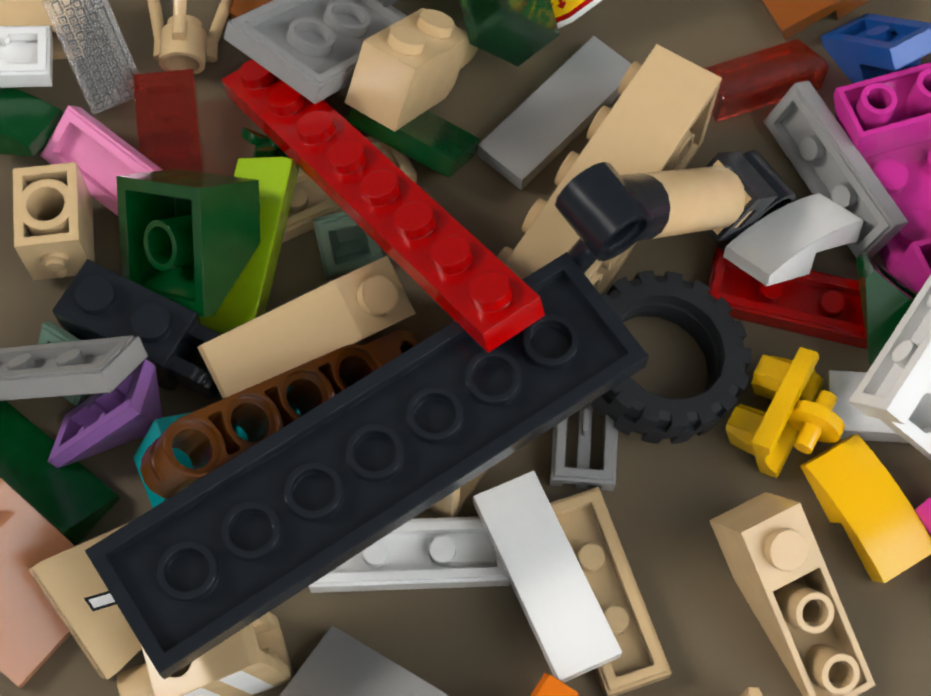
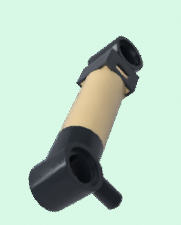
(619, 210)

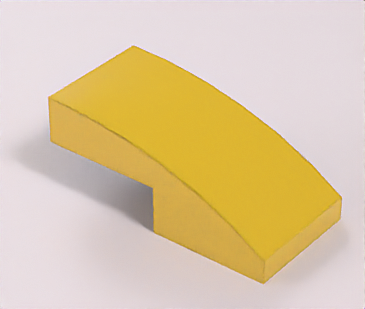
(870, 506)

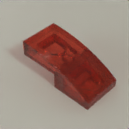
(169, 119)

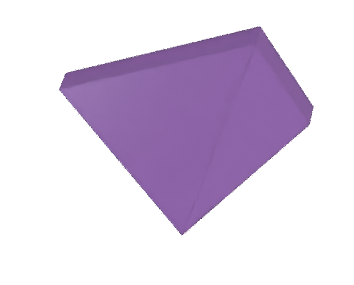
(109, 418)

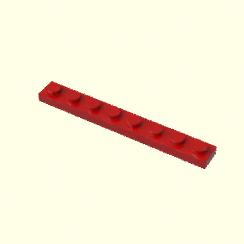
(390, 208)

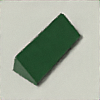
(64, 496)

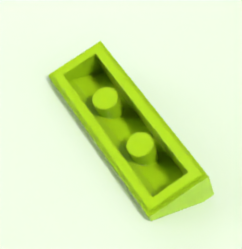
(253, 287)

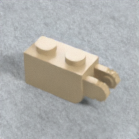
(408, 67)

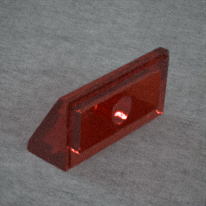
(765, 77)

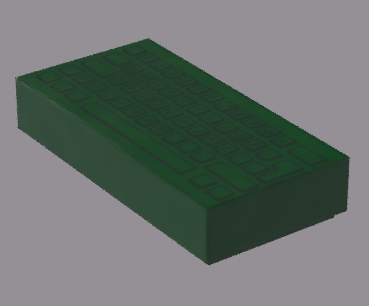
(424, 139)

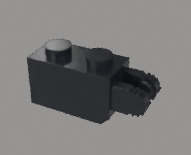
(110, 306)

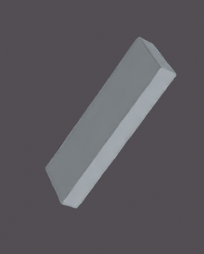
(554, 113)
(834, 165)
(68, 367)

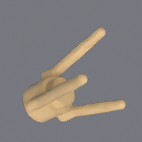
(182, 40)

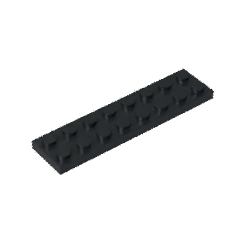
(357, 469)

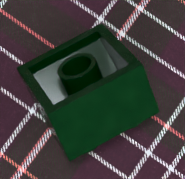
(187, 233)

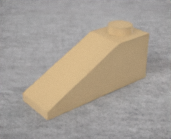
(307, 327)

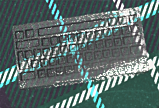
(94, 51)

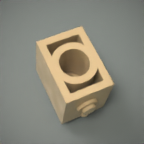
(52, 220)

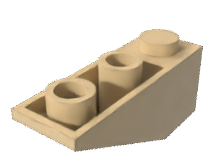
(792, 594)

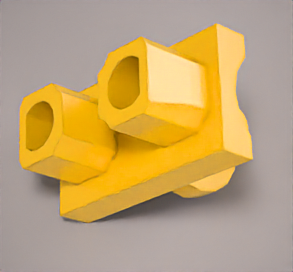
(796, 417)

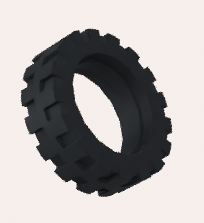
(715, 334)

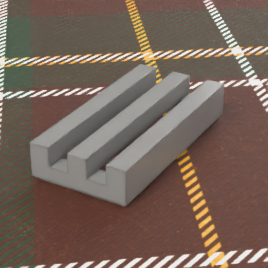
(582, 475)

